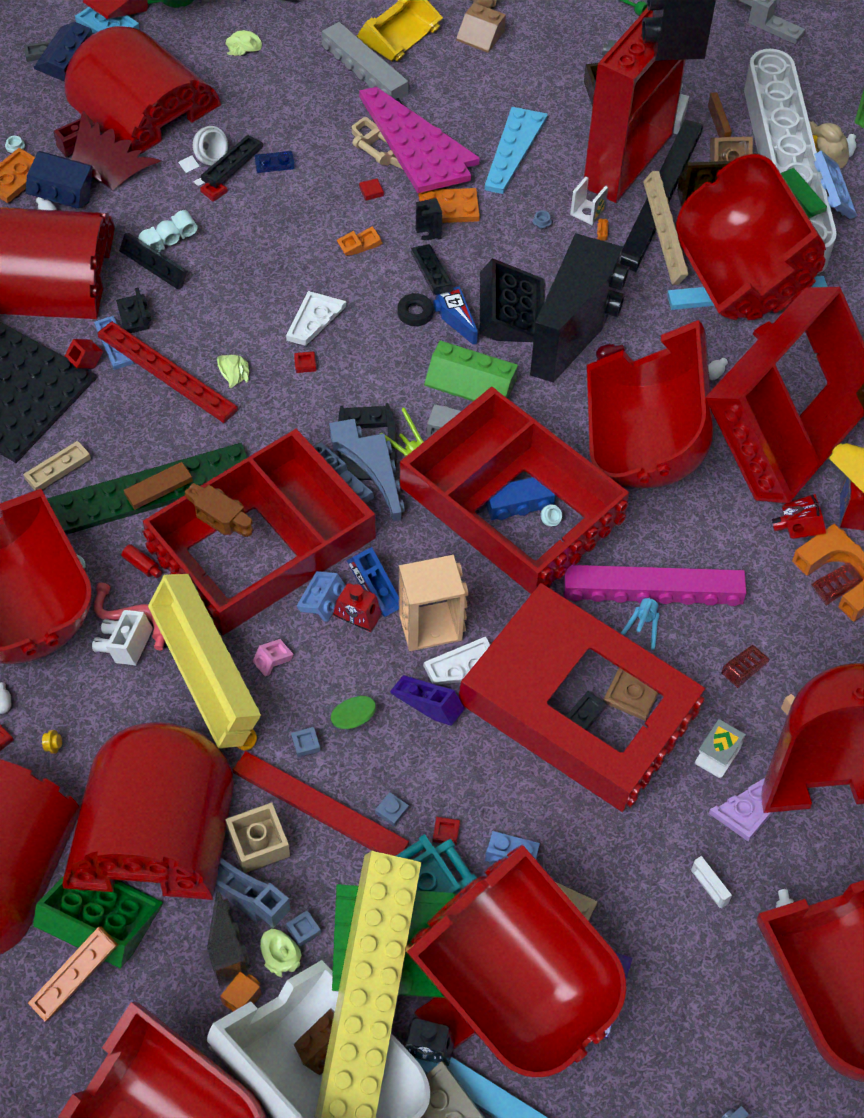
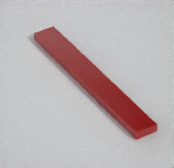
(168, 372)
(319, 806)

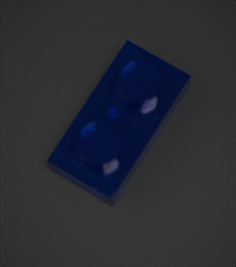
(274, 161)

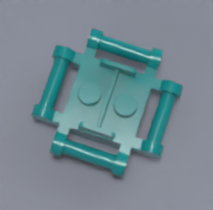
(434, 873)

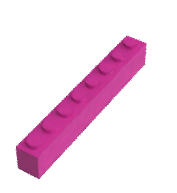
(659, 584)

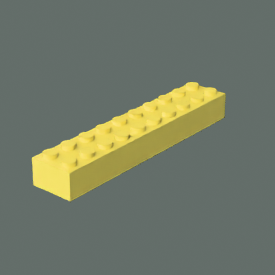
(368, 988)

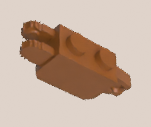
(219, 510)

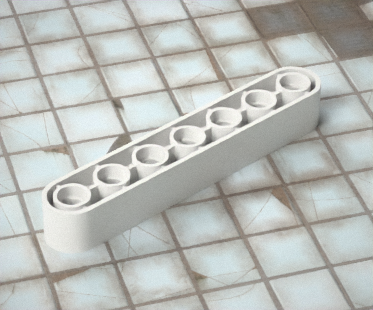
(784, 129)

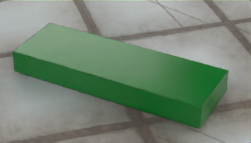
(804, 193)

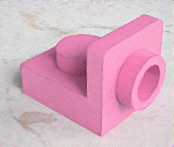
(271, 655)

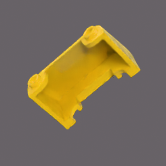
(400, 27)
(850, 461)

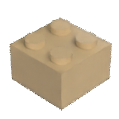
(257, 837)

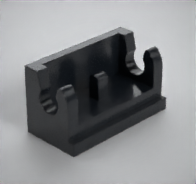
(429, 219)

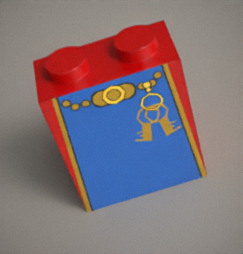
(851, 506)

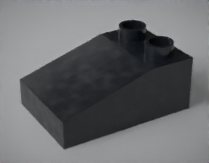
(678, 28)
(577, 304)

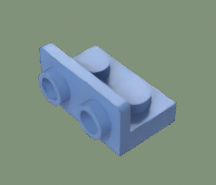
(322, 594)
(502, 844)

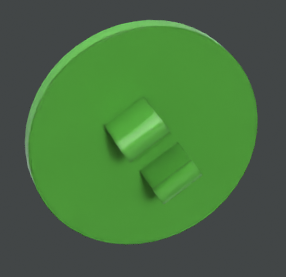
(353, 712)

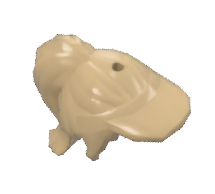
(831, 142)

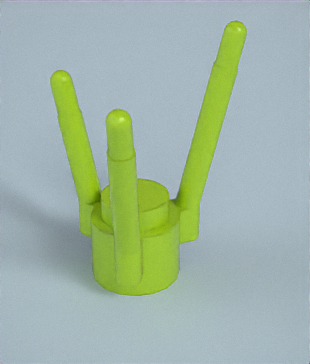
(410, 446)

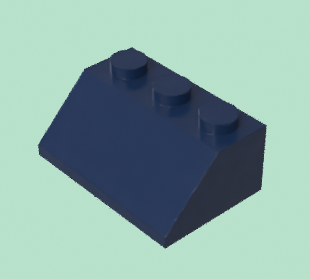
(61, 49)
(59, 180)

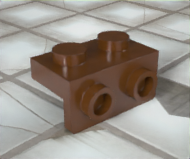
(314, 1043)

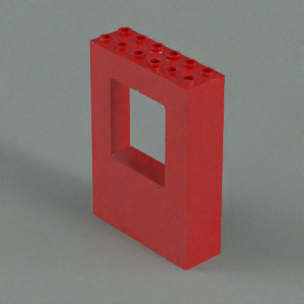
(630, 111)
(757, 415)
(483, 453)
(298, 499)
(531, 662)

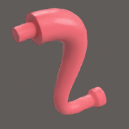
(103, 590)

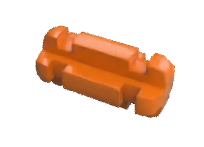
(602, 229)

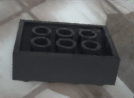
(509, 302)

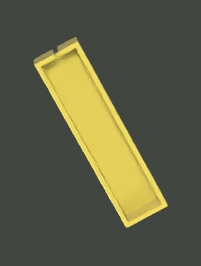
(204, 661)

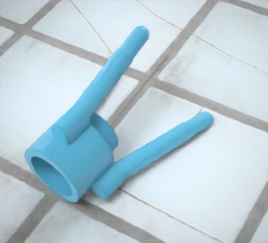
(646, 612)

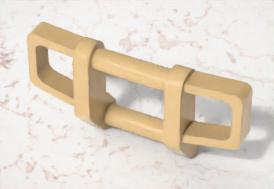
(364, 142)

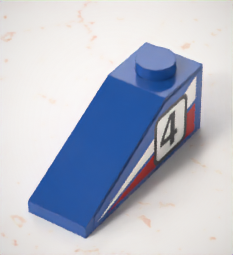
(456, 313)
(374, 579)

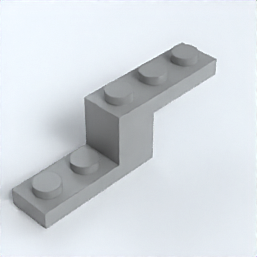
(763, 17)

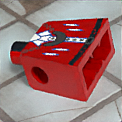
(801, 518)
(358, 607)

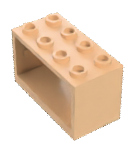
(429, 583)

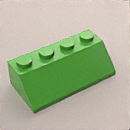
(468, 372)

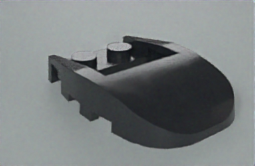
(368, 418)

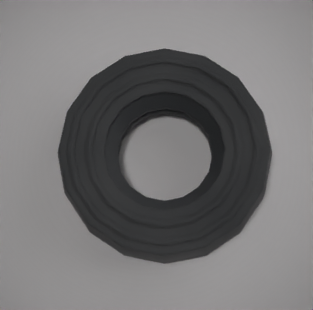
(415, 319)

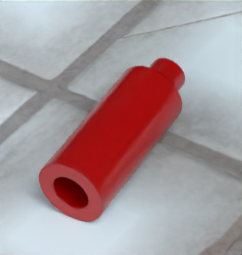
(141, 561)

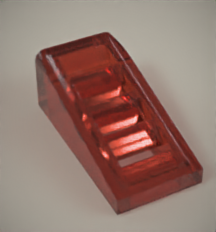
(827, 579)
(739, 679)

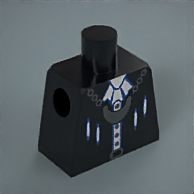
(429, 1041)

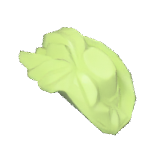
(243, 42)
(233, 369)
(279, 952)

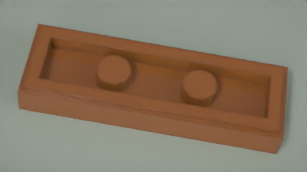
(719, 116)
(158, 485)

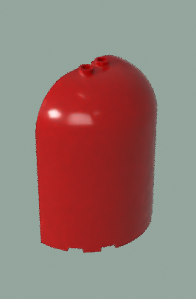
(134, 86)
(750, 239)
(53, 262)
(652, 412)
(41, 581)
(819, 741)
(153, 813)
(32, 839)
(523, 967)
(823, 967)
(160, 1076)

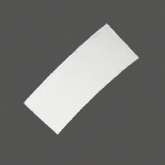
(189, 164)

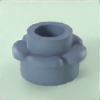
(542, 219)

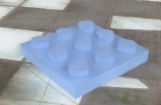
(835, 184)

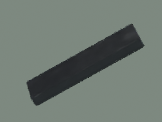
(232, 161)
(153, 261)
(432, 269)

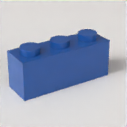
(519, 499)

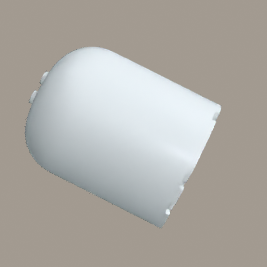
(262, 1057)

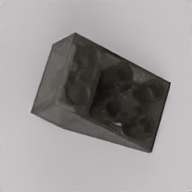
(225, 945)

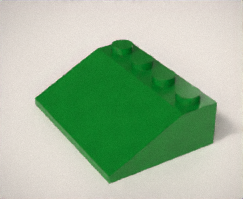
(78, 913)

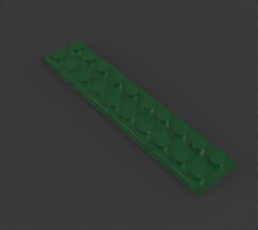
(107, 501)

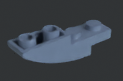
(341, 468)

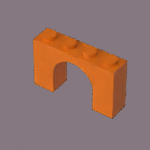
(834, 547)

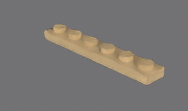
(665, 228)

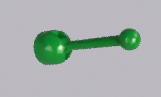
(639, 7)

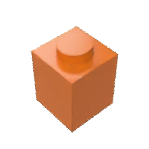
(241, 991)

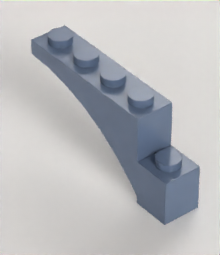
(373, 457)
(252, 896)

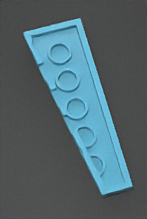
(515, 141)

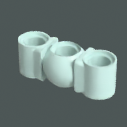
(169, 231)

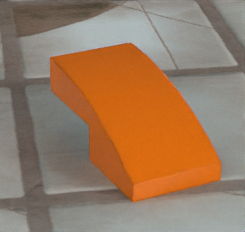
(354, 244)

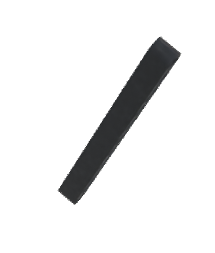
(670, 172)

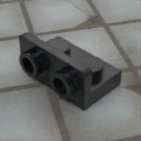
(132, 312)

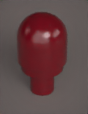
(607, 350)

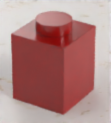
(83, 353)

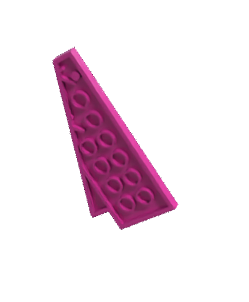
(422, 149)

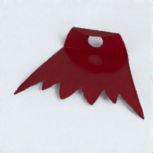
(109, 159)

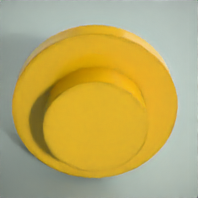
(51, 741)

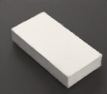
(711, 882)

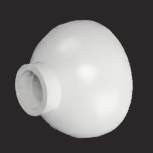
(214, 144)

